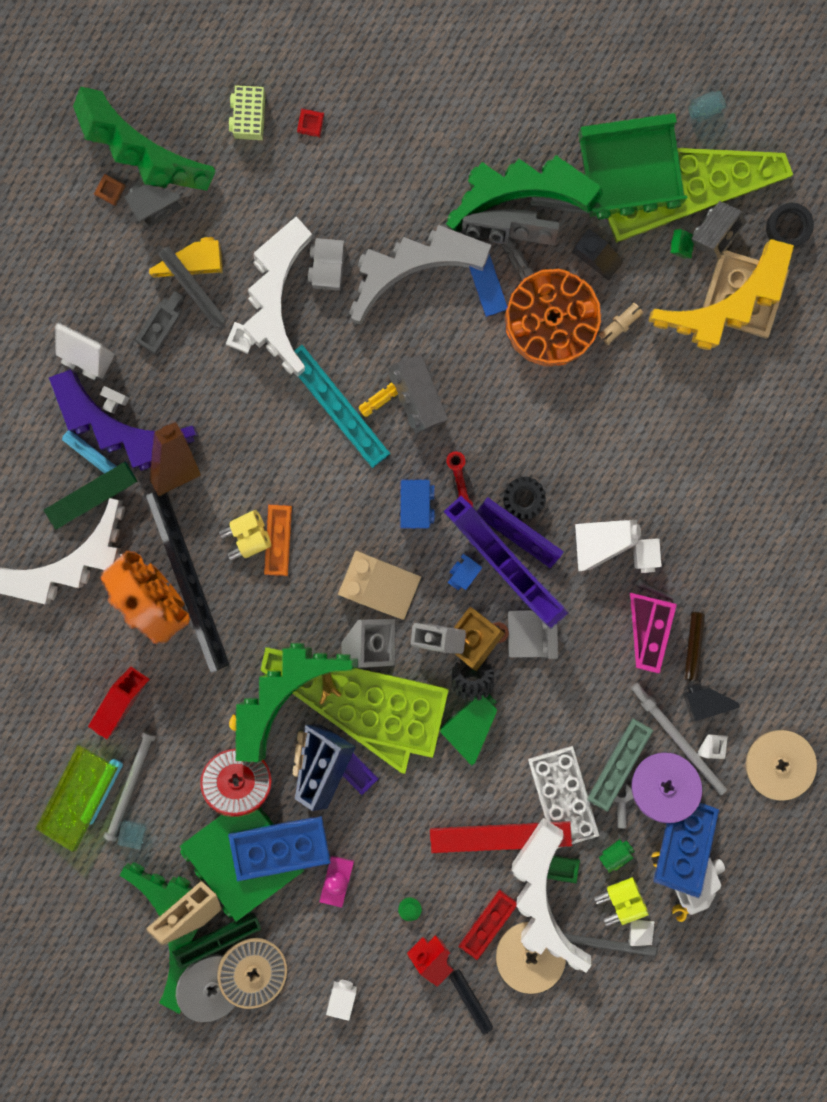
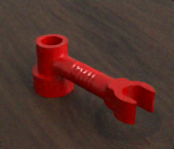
(458, 474)

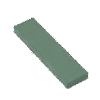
(619, 765)

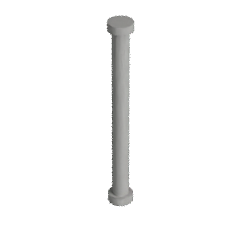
(129, 786)

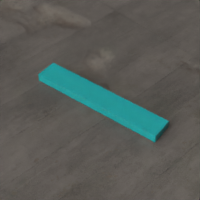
(341, 410)

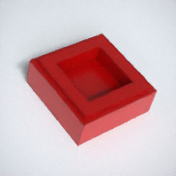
(310, 122)

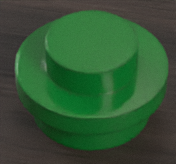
(409, 909)

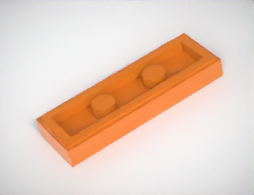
(279, 532)

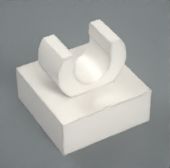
(113, 399)

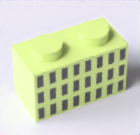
(248, 112)

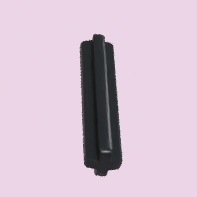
(471, 1001)

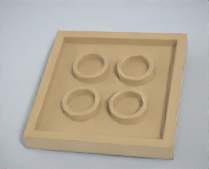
(728, 277)

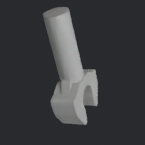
(621, 807)

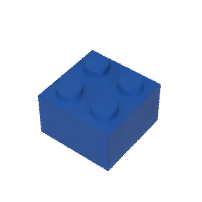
(416, 503)

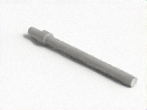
(649, 704)

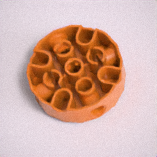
(564, 297)
(145, 597)

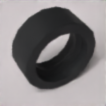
(802, 212)

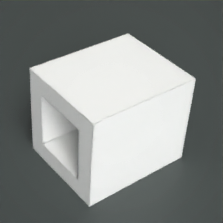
(647, 555)
(341, 1000)

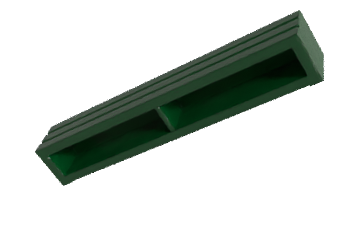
(216, 940)

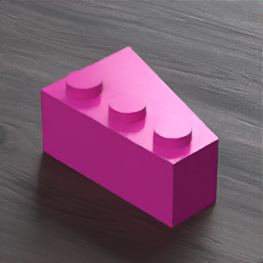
(651, 630)

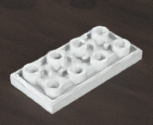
(564, 792)

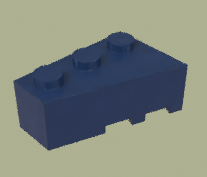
(322, 766)

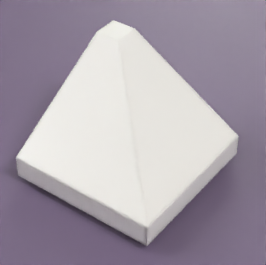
(710, 747)
(641, 933)

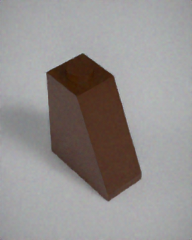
(171, 460)

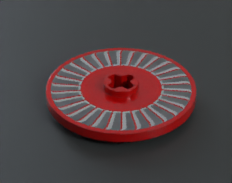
(233, 800)

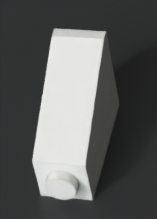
(604, 541)

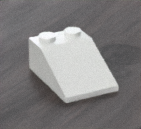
(82, 352)

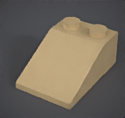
(379, 585)

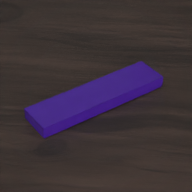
(519, 533)

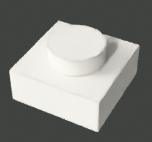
(236, 339)

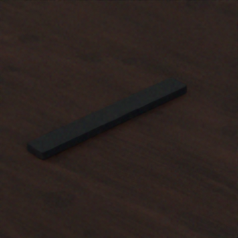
(188, 581)

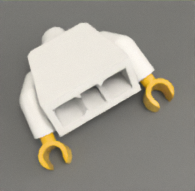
(693, 905)

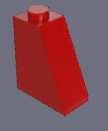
(118, 702)

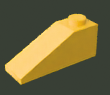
(197, 257)

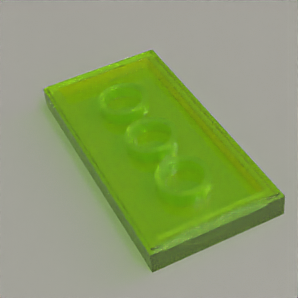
(76, 798)

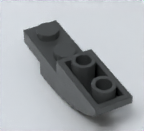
(501, 225)

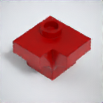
(431, 959)

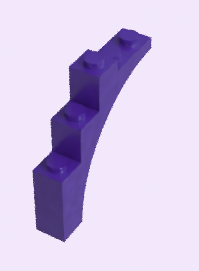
(81, 412)
(505, 562)

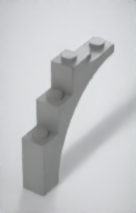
(445, 249)

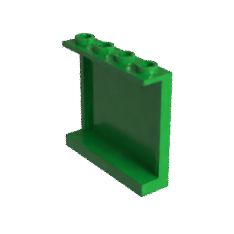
(633, 165)
(213, 862)

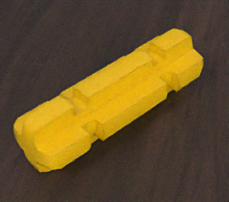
(378, 400)

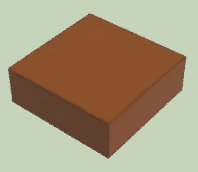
(109, 189)

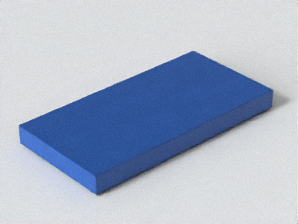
(279, 848)
(687, 851)

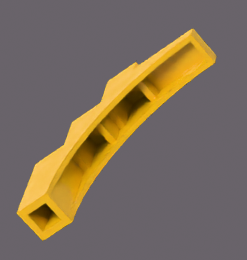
(708, 322)

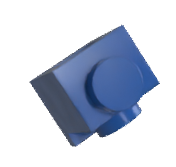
(464, 573)

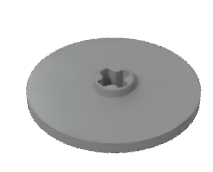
(192, 991)

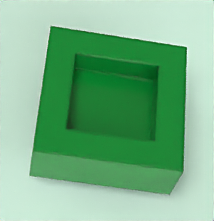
(682, 243)

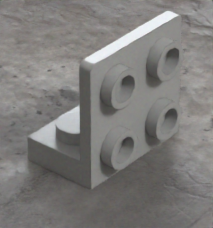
(531, 636)

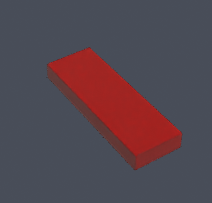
(488, 924)

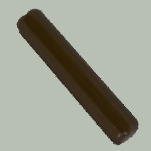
(694, 646)

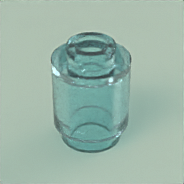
(706, 106)

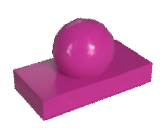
(336, 881)

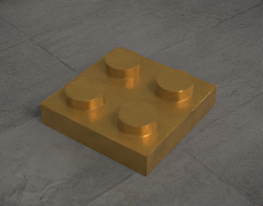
(480, 638)

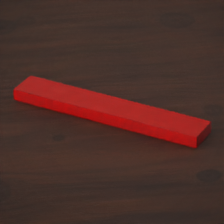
(489, 837)

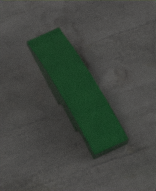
(90, 495)

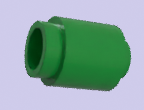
(617, 855)

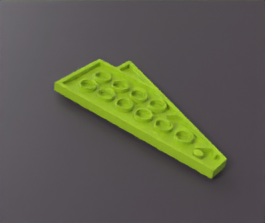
(706, 180)
(376, 709)

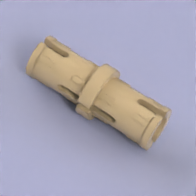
(620, 323)

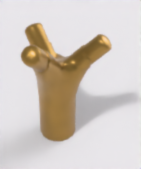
(328, 687)

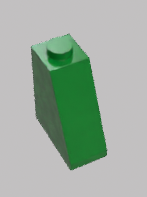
(470, 727)

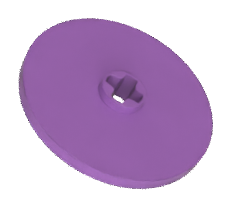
(650, 795)

